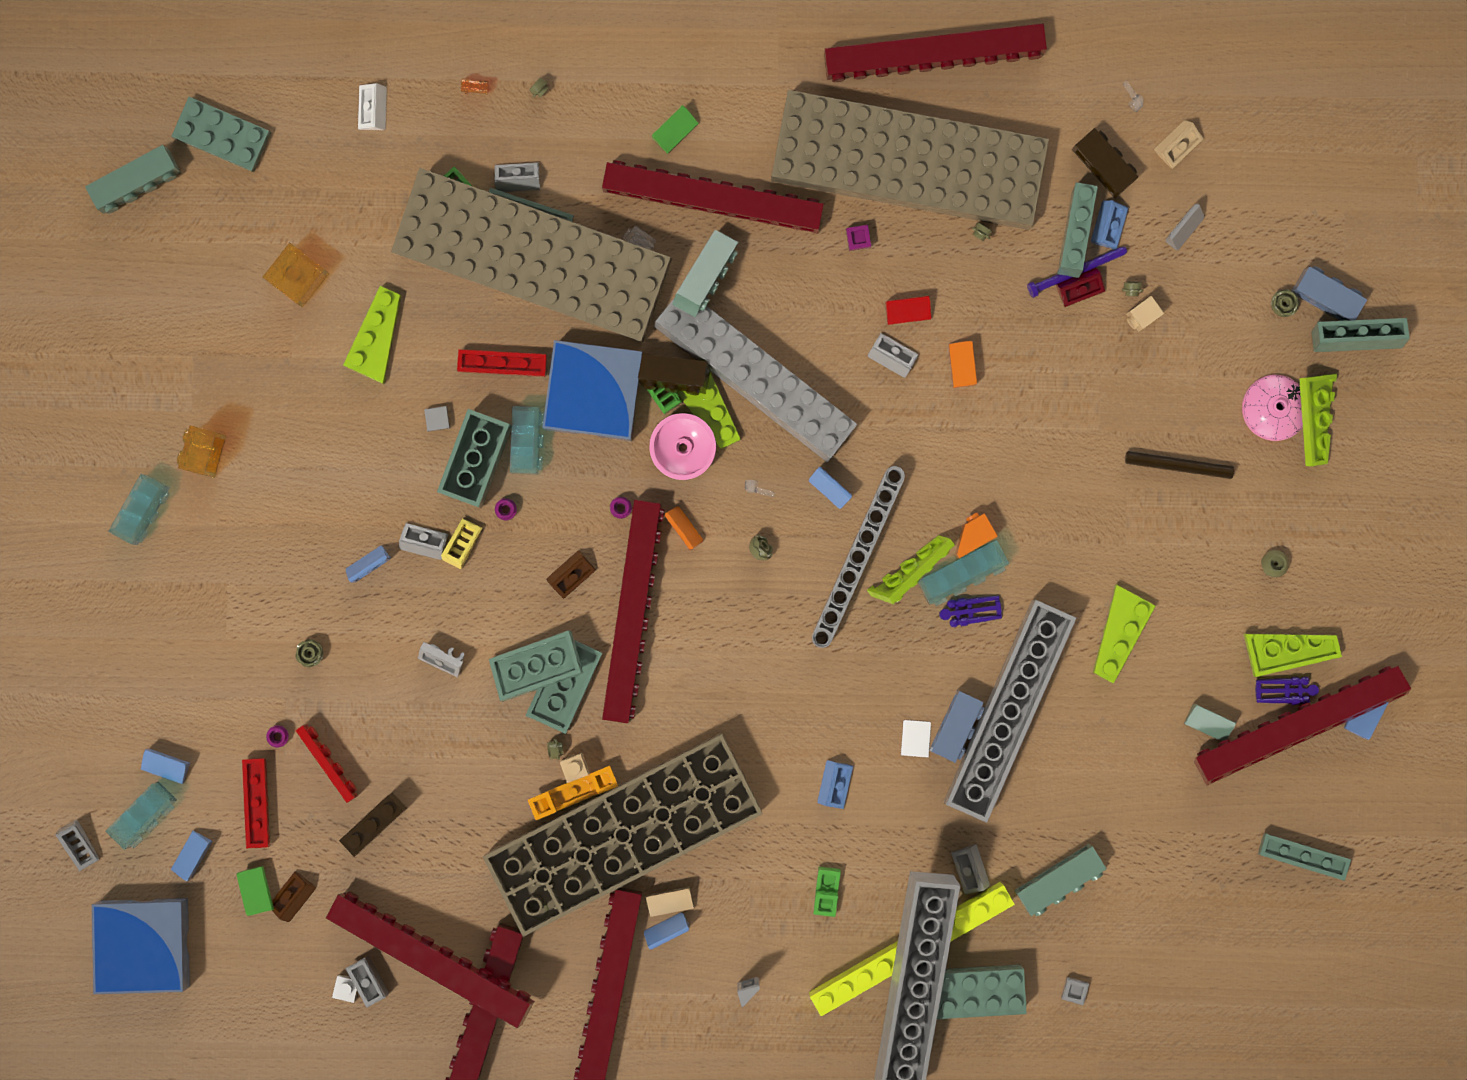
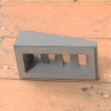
(70, 849)

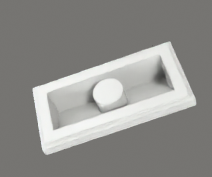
(372, 107)

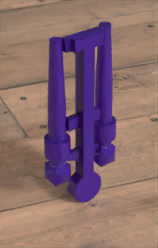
(945, 614)
(1312, 690)

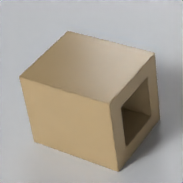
(1144, 314)
(574, 767)

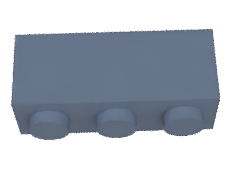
(1329, 294)
(957, 726)

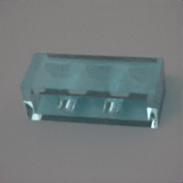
(526, 440)
(139, 509)
(142, 816)

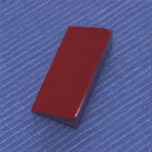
(1078, 289)

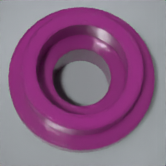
(620, 500)
(500, 504)
(270, 736)

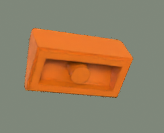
(962, 364)
(684, 527)

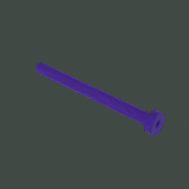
(1035, 288)

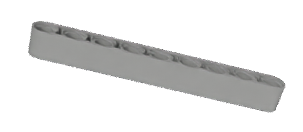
(865, 548)

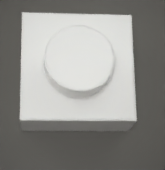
(344, 989)

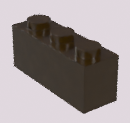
(1105, 162)
(674, 374)
(373, 824)

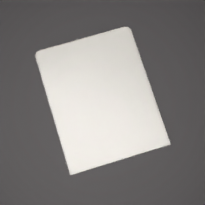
(915, 738)

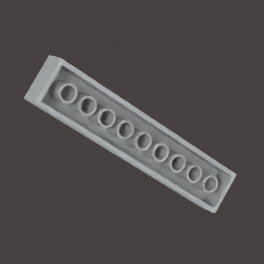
(758, 378)
(1009, 710)
(917, 976)

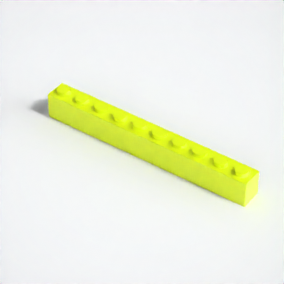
(880, 965)

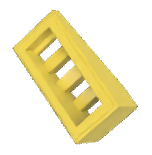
(459, 563)

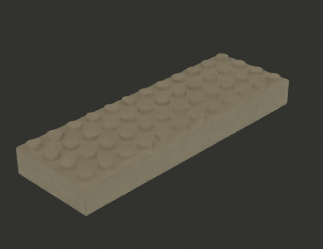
(909, 160)
(531, 254)
(622, 834)

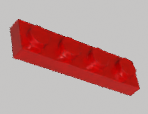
(502, 363)
(322, 755)
(256, 803)

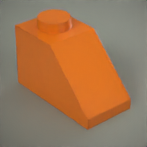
(974, 534)

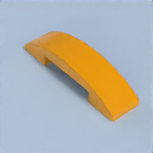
(572, 792)

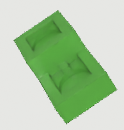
(826, 891)

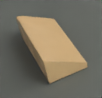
(1179, 143)
(669, 901)

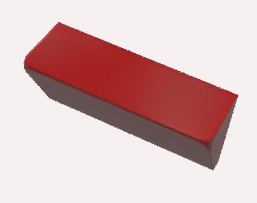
(908, 310)

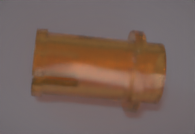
(474, 86)

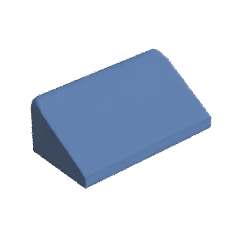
(1109, 224)
(830, 488)
(367, 564)
(1365, 724)
(164, 765)
(835, 784)
(191, 856)
(666, 930)

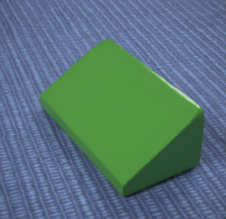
(675, 129)
(254, 891)

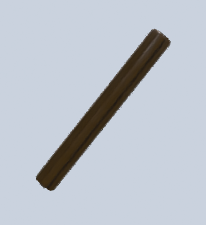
(1179, 465)

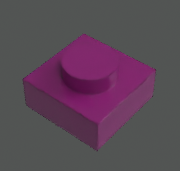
(858, 237)

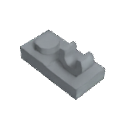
(434, 656)

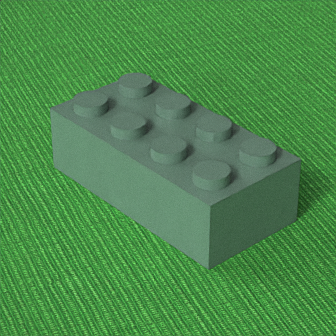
(474, 458)
(983, 992)

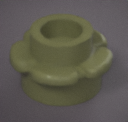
(539, 87)
(981, 231)
(1132, 288)
(554, 749)

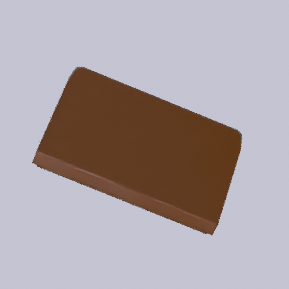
(570, 574)
(292, 897)

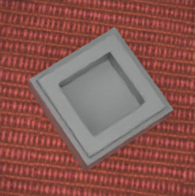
(437, 418)
(1075, 991)

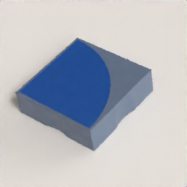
(592, 390)
(140, 946)

